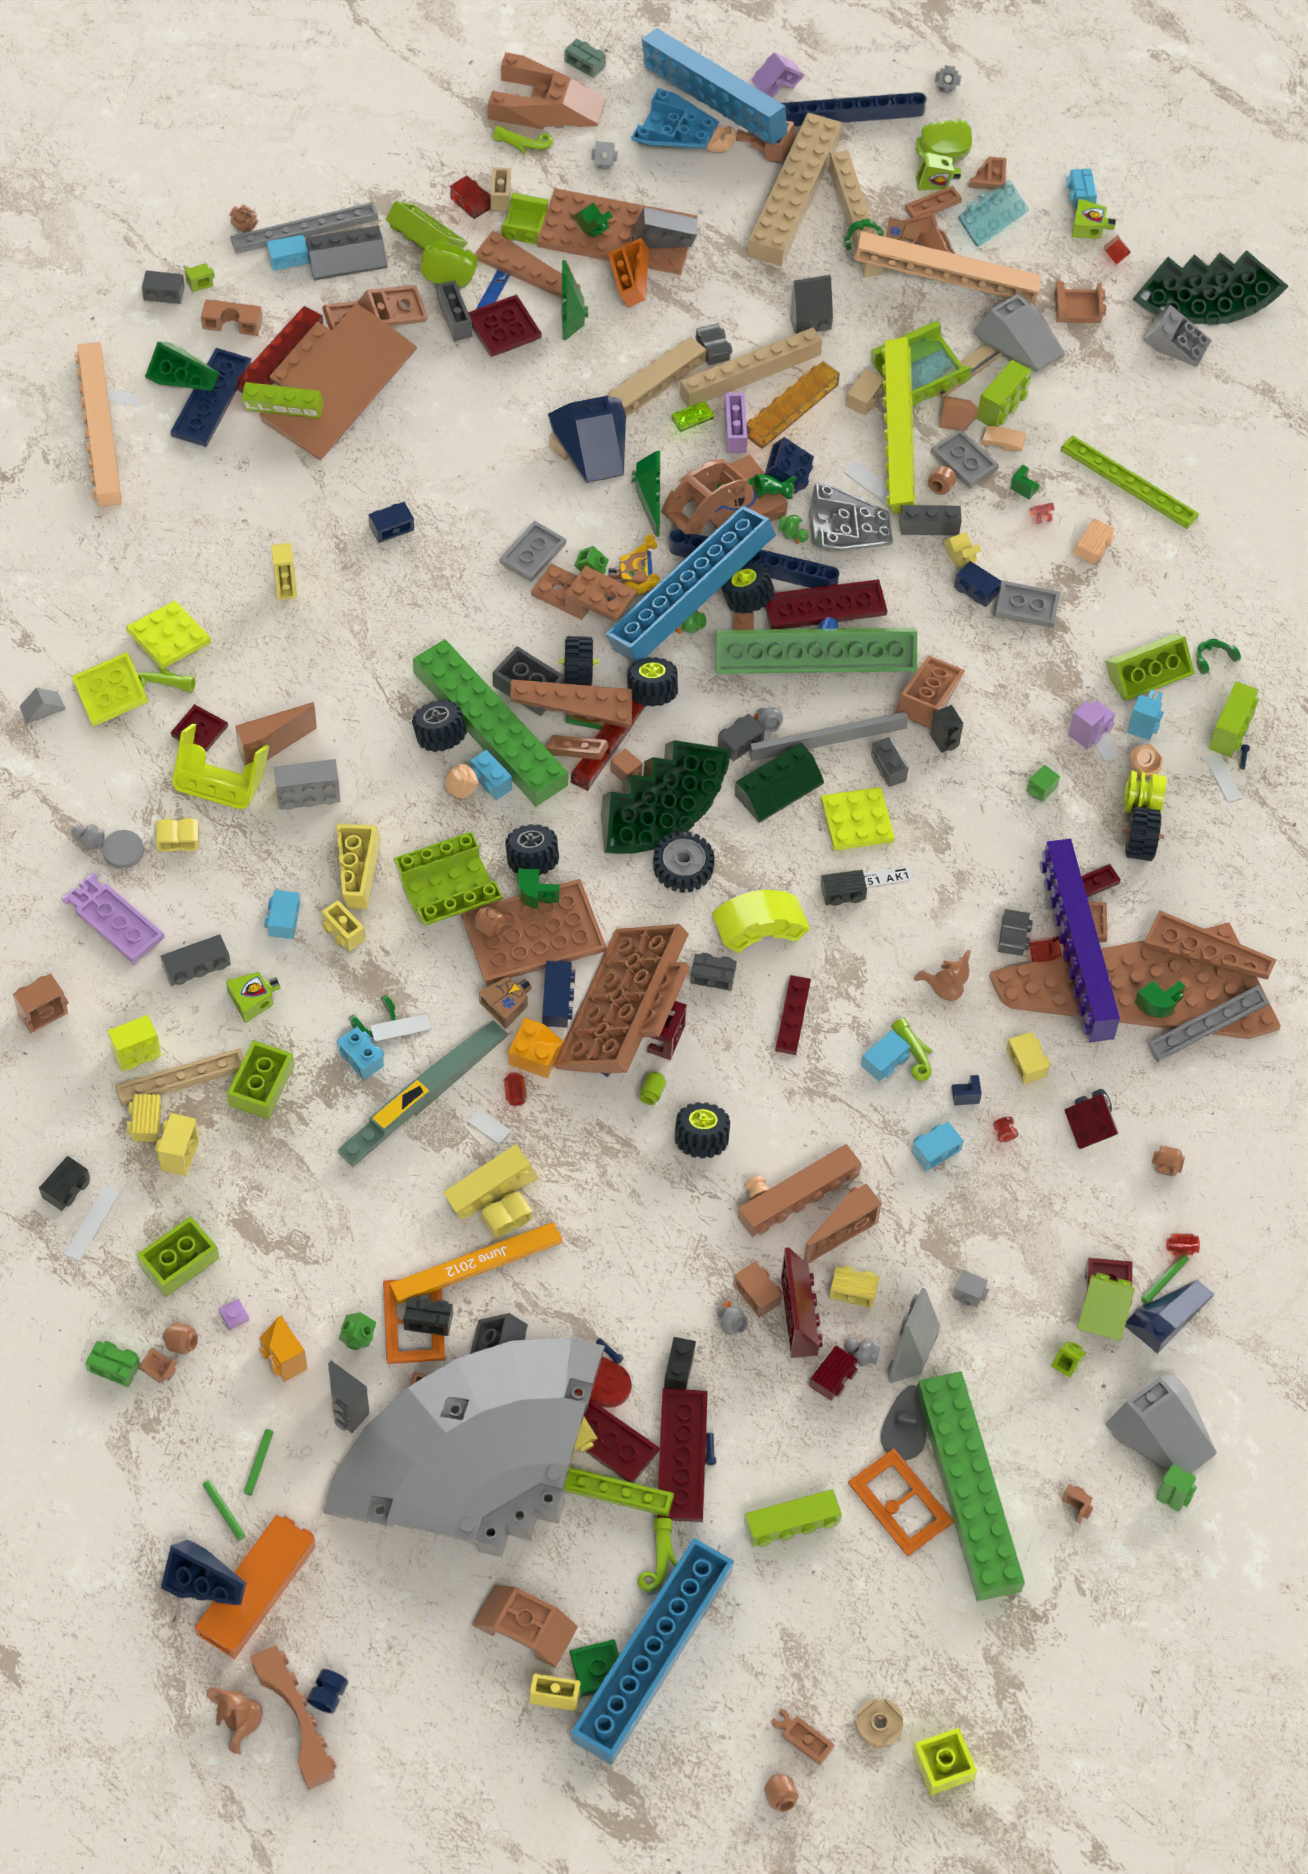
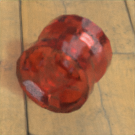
(1005, 1129)

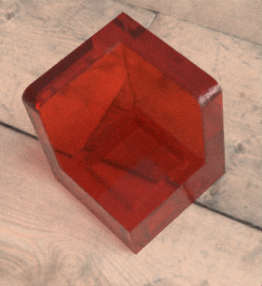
(1117, 249)
(1045, 949)

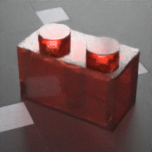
(470, 197)

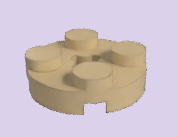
(879, 1736)

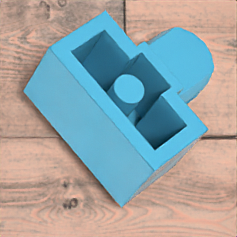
(1146, 716)

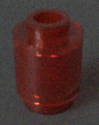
(515, 1089)
(1183, 1244)

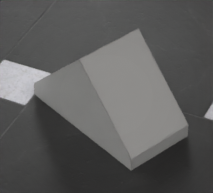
(41, 704)

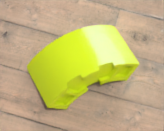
(758, 915)

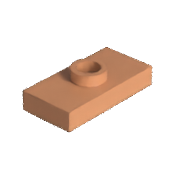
(1099, 915)

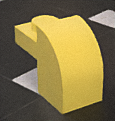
(961, 549)

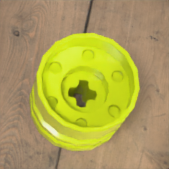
(1144, 793)

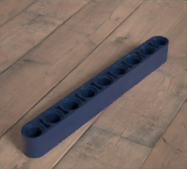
(859, 108)
(778, 565)

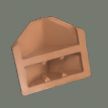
(957, 413)

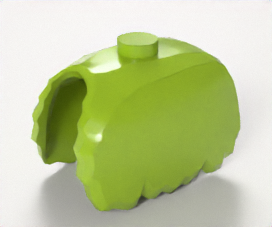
(946, 139)
(448, 263)

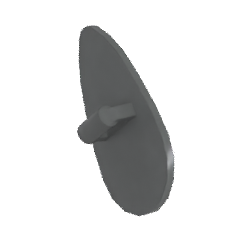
(905, 1425)

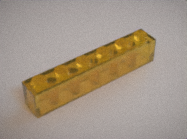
(792, 404)

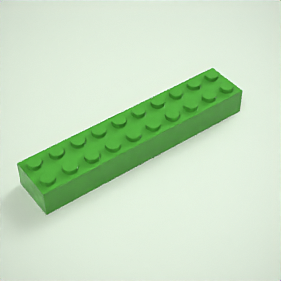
(815, 650)
(491, 722)
(970, 1486)

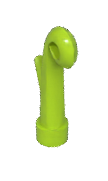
(518, 141)
(167, 678)
(917, 1048)
(664, 1551)

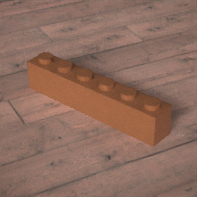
(799, 1190)

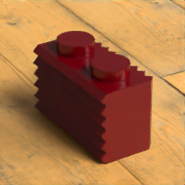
(833, 1373)

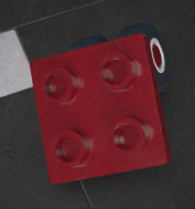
(1091, 1119)

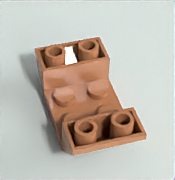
(527, 1622)

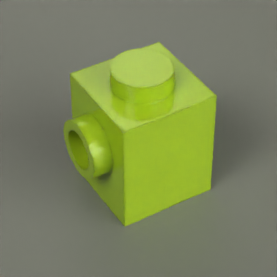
(1069, 1358)

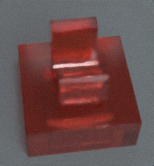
(1041, 510)

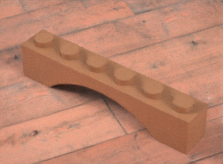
(274, 1675)

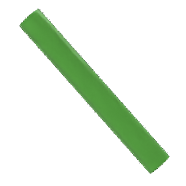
(1161, 1283)
(258, 1462)
(224, 1510)

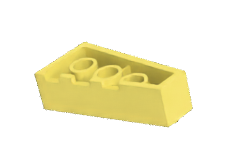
(357, 860)
(491, 1182)

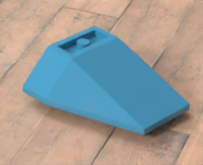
(675, 123)

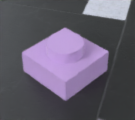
(233, 1314)

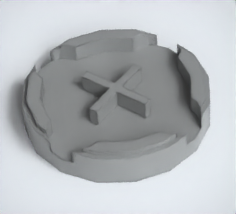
(123, 849)

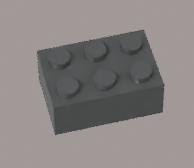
(524, 666)

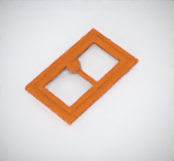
(393, 1354)
(883, 1514)

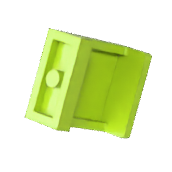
(524, 218)
(1106, 1306)

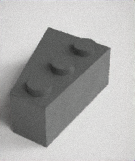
(664, 229)

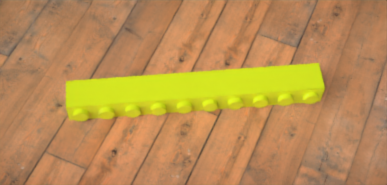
(899, 424)

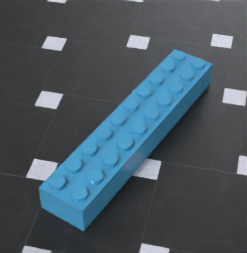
(714, 86)
(690, 584)
(652, 1651)

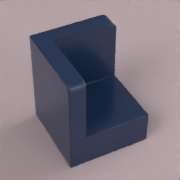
(967, 1093)

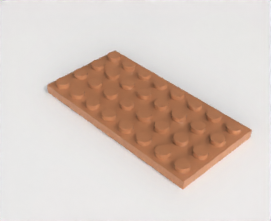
(563, 233)

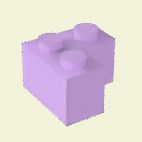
(776, 73)
(1090, 723)

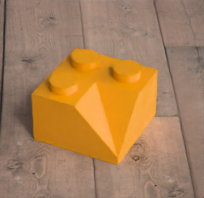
(534, 1048)
(282, 1350)

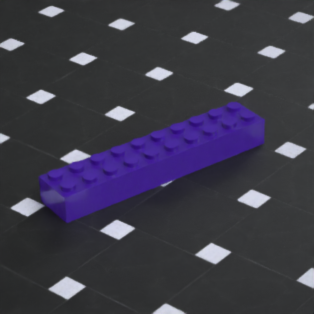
(1079, 941)

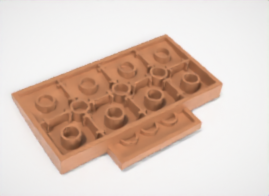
(348, 369)
(626, 999)

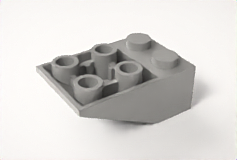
(1177, 337)

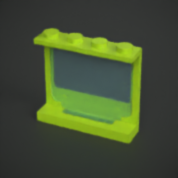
(932, 363)

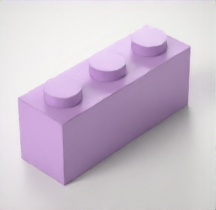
(735, 422)

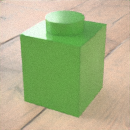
(1043, 783)

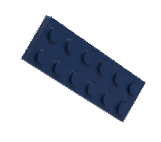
(206, 407)

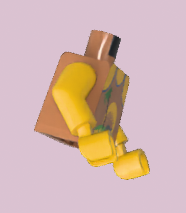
(636, 568)

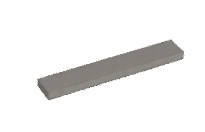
(1208, 1023)

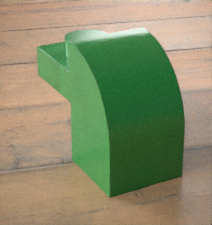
(592, 221)
(532, 892)
(1157, 1002)

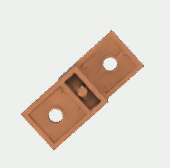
(384, 304)
(584, 593)

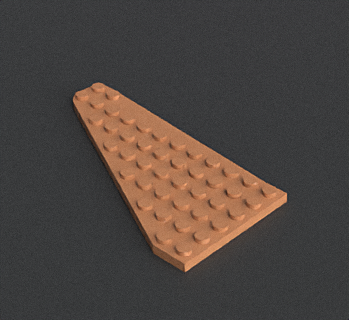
(1130, 967)

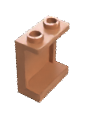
(1079, 304)

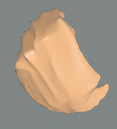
(722, 139)
(1145, 759)
(461, 781)

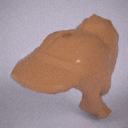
(948, 982)
(239, 1713)

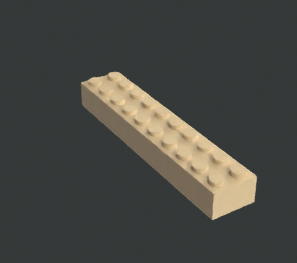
(794, 189)

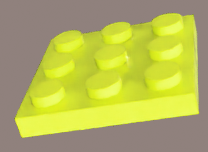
(168, 634)
(110, 689)
(857, 818)

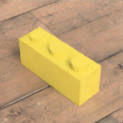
(284, 571)

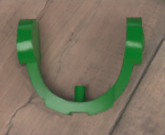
(859, 225)
(1232, 652)
(389, 1005)

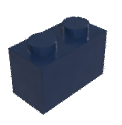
(391, 522)
(977, 584)

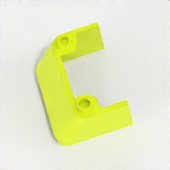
(215, 783)

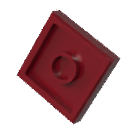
(207, 727)

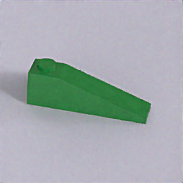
(572, 304)
(178, 368)
(648, 488)

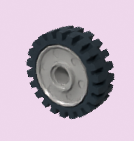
(680, 875)

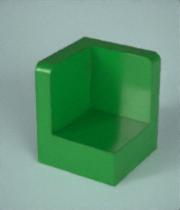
(1022, 484)

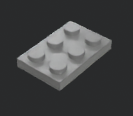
(965, 458)
(533, 551)
(1027, 604)

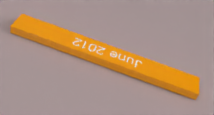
(476, 1263)

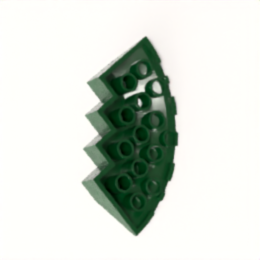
(1211, 292)
(664, 799)

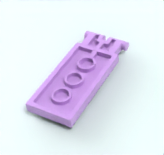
(114, 918)

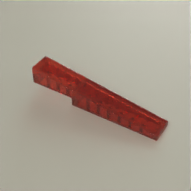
(589, 769)

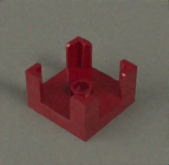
(671, 1032)
(1114, 1268)

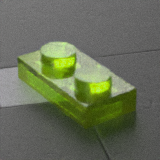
(692, 416)

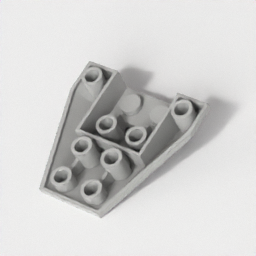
(1020, 333)
(846, 521)
(918, 1337)
(1164, 1426)

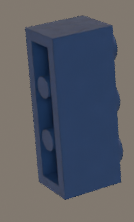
(558, 994)

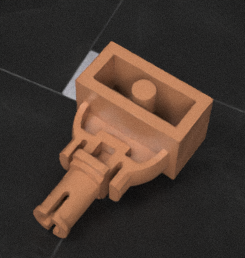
(773, 152)

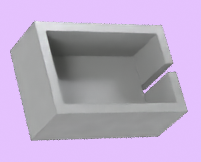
(307, 784)

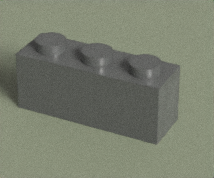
(454, 310)
(930, 520)
(195, 960)

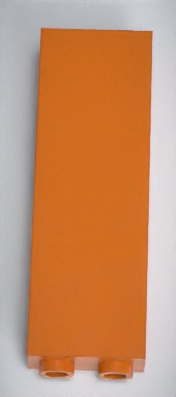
(267, 1574)

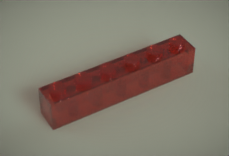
(279, 348)

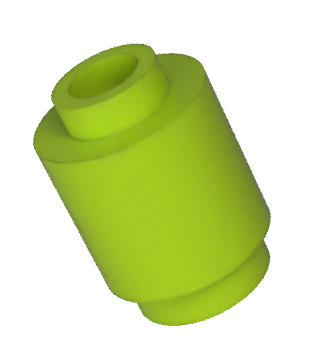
(652, 1088)

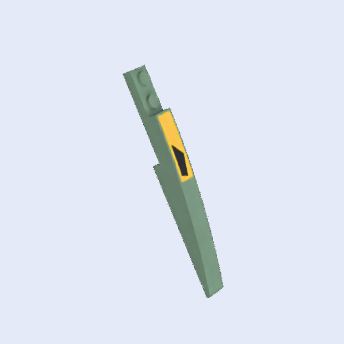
(421, 1092)

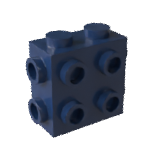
(788, 461)

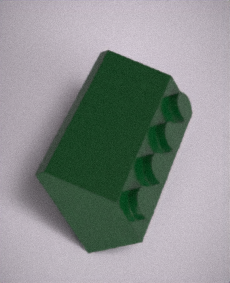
(779, 782)

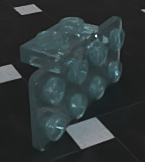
(992, 213)

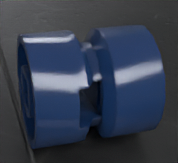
(328, 1688)

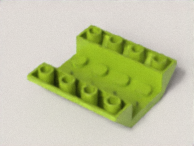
(446, 879)

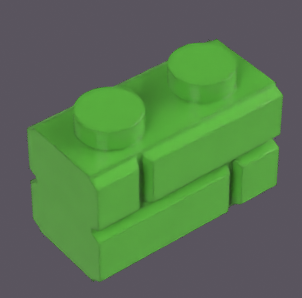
(113, 1363)
(1177, 1488)

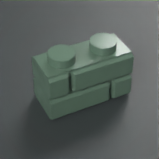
(585, 58)

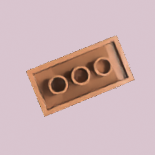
(929, 690)
(275, 730)
(851, 1217)

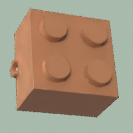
(40, 1003)

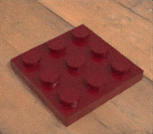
(504, 325)

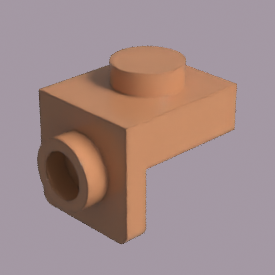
(158, 1366)
(1079, 1499)

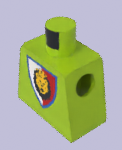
(935, 172)
(1091, 220)
(252, 994)

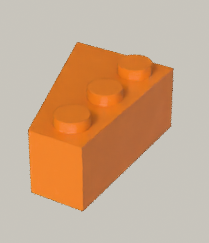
(631, 271)

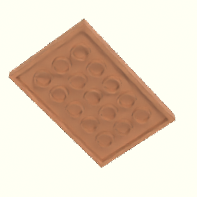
(533, 935)

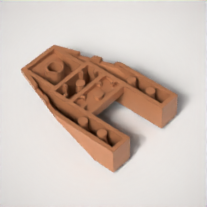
(554, 100)

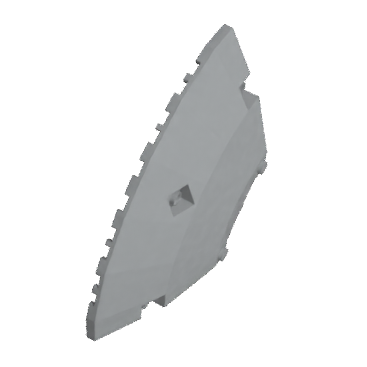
(486, 1463)

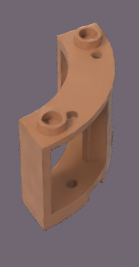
(693, 483)

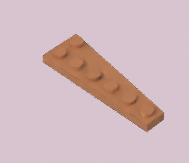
(517, 262)
(593, 702)
(1198, 944)

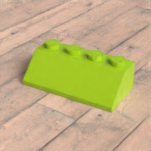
(421, 226)
(1150, 666)

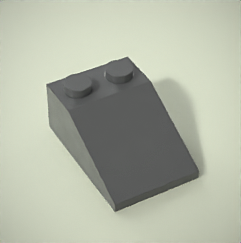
(812, 304)

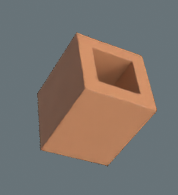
(625, 765)

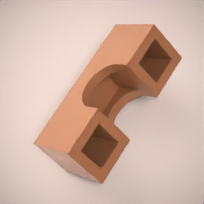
(217, 313)

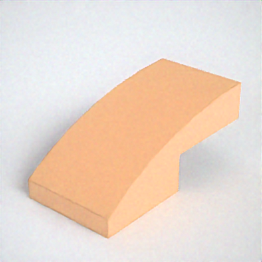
(1007, 438)

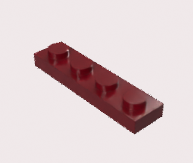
(793, 1015)

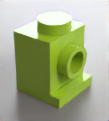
(199, 277)

